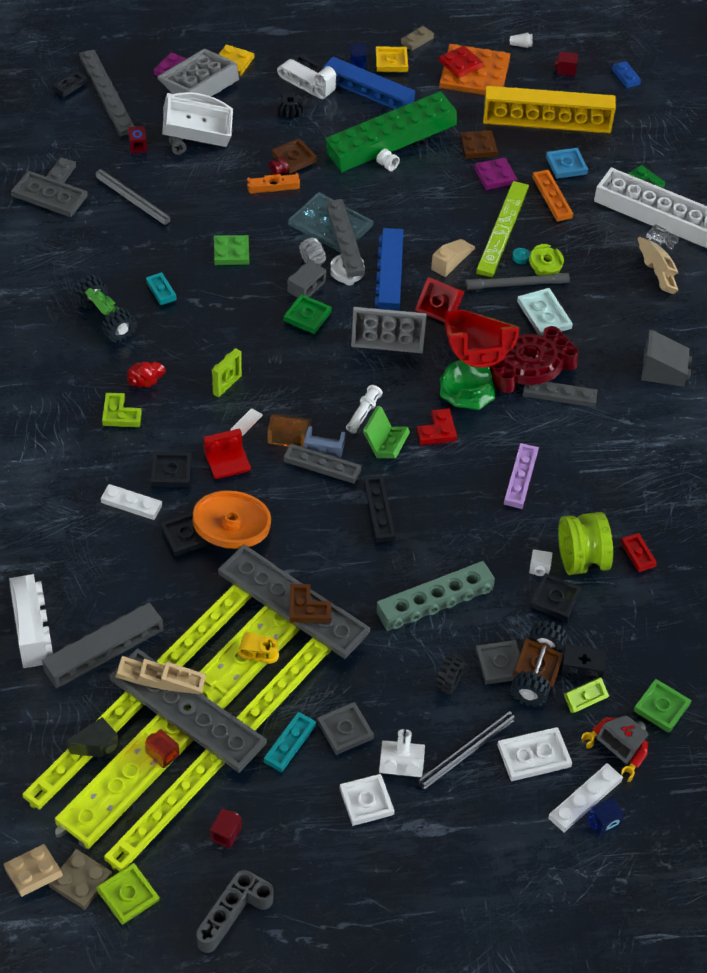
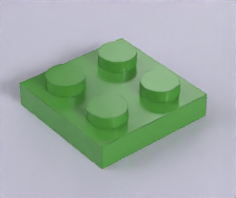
(231, 250)
(662, 705)

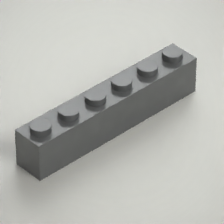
(102, 645)

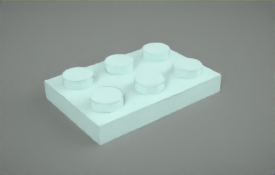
(544, 311)

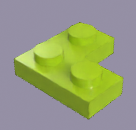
(115, 413)

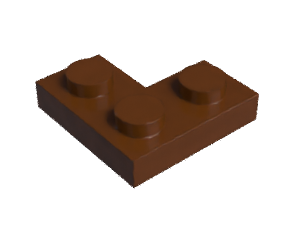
(305, 610)

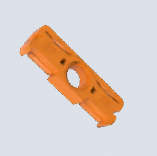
(285, 182)

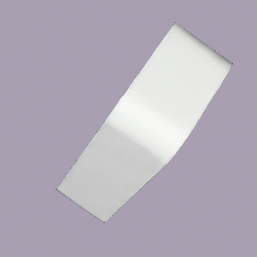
(315, 83)

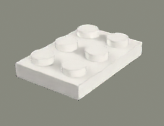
(534, 754)

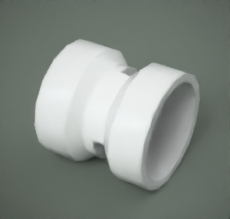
(386, 158)

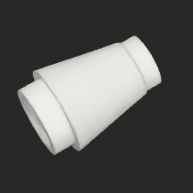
(522, 40)

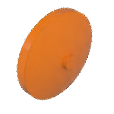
(231, 519)

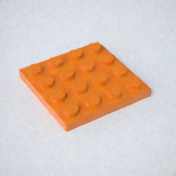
(491, 74)

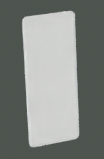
(247, 421)

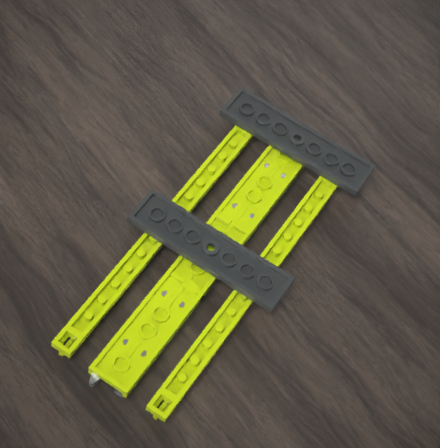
(196, 716)

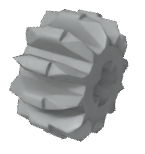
(312, 251)

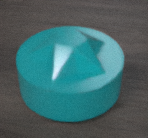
(521, 255)

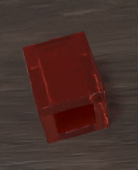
(161, 748)

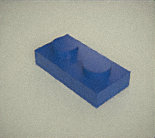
(626, 74)

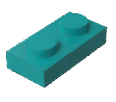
(161, 288)

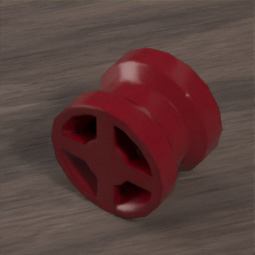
(279, 166)

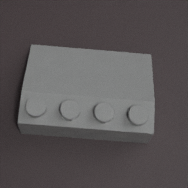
(201, 73)
(388, 330)

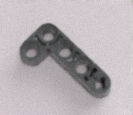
(230, 912)

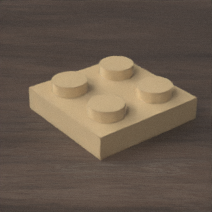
(32, 870)

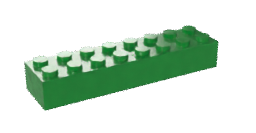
(391, 131)

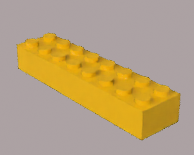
(549, 109)

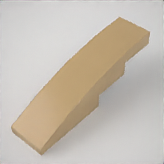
(159, 676)

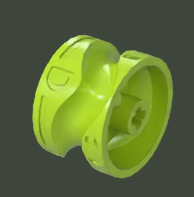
(585, 542)

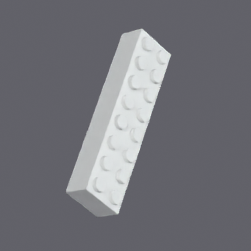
(653, 205)

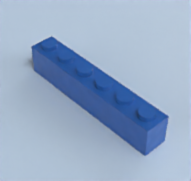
(370, 85)
(390, 269)

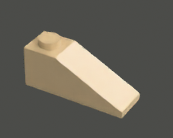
(450, 256)

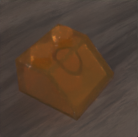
(287, 429)

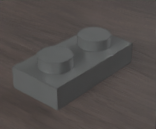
(62, 170)

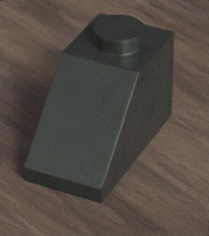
(94, 740)

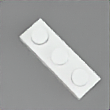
(131, 502)

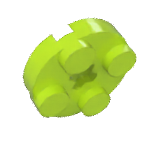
(542, 267)

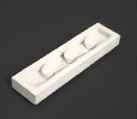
(585, 797)

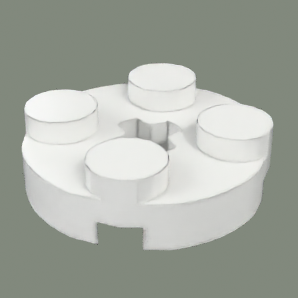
(339, 273)

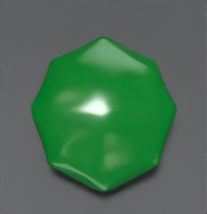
(467, 385)

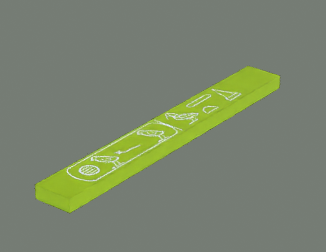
(502, 229)

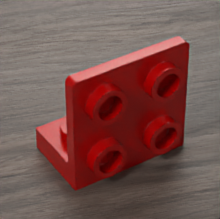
(226, 454)

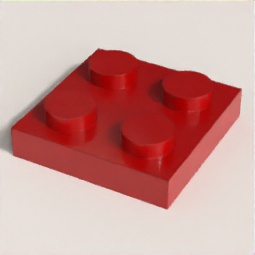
(461, 61)

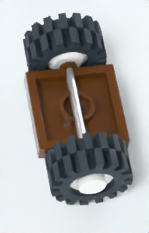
(538, 663)

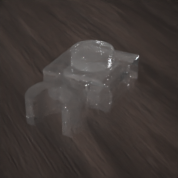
(661, 235)

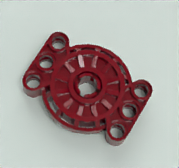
(535, 360)

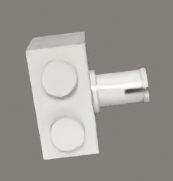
(402, 756)

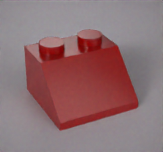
(438, 298)

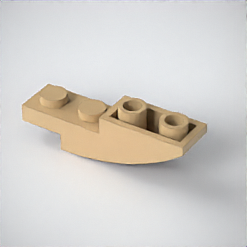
(662, 263)

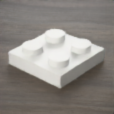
(366, 799)

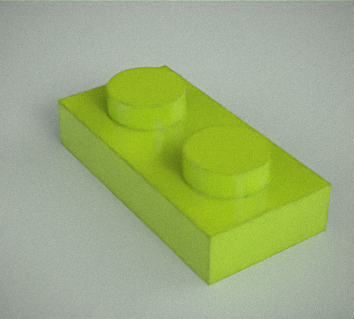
(586, 695)

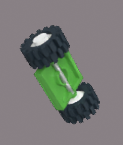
(118, 322)

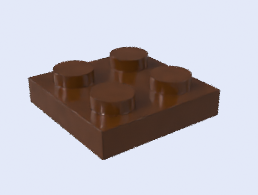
(478, 144)
(296, 155)

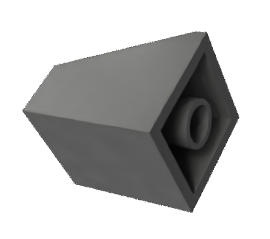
(665, 361)

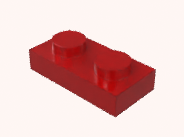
(638, 552)

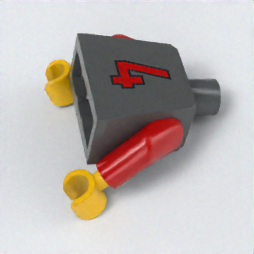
(623, 738)

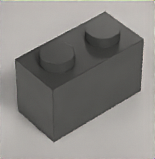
(306, 279)

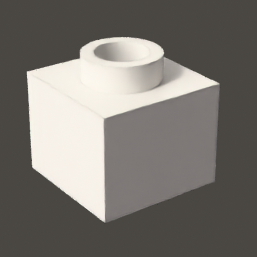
(540, 562)

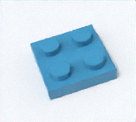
(566, 163)

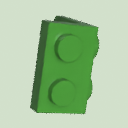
(383, 438)

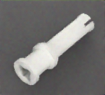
(367, 403)

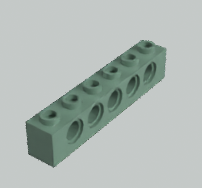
(435, 596)

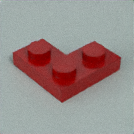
(441, 430)

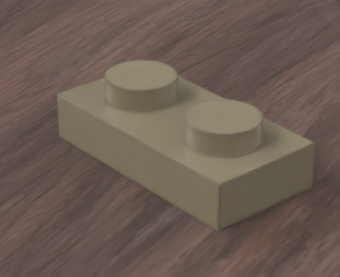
(417, 38)

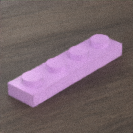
(521, 476)

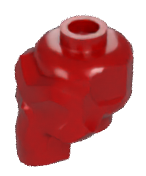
(145, 374)

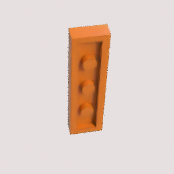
(552, 195)

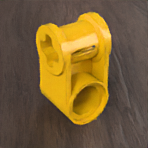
(257, 647)

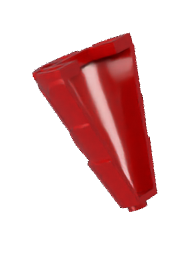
(478, 338)

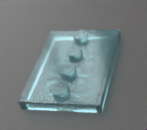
(315, 221)

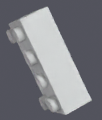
(197, 107)
(32, 636)

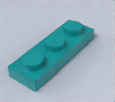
(289, 742)

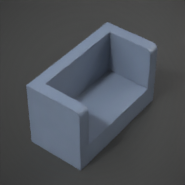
(325, 445)

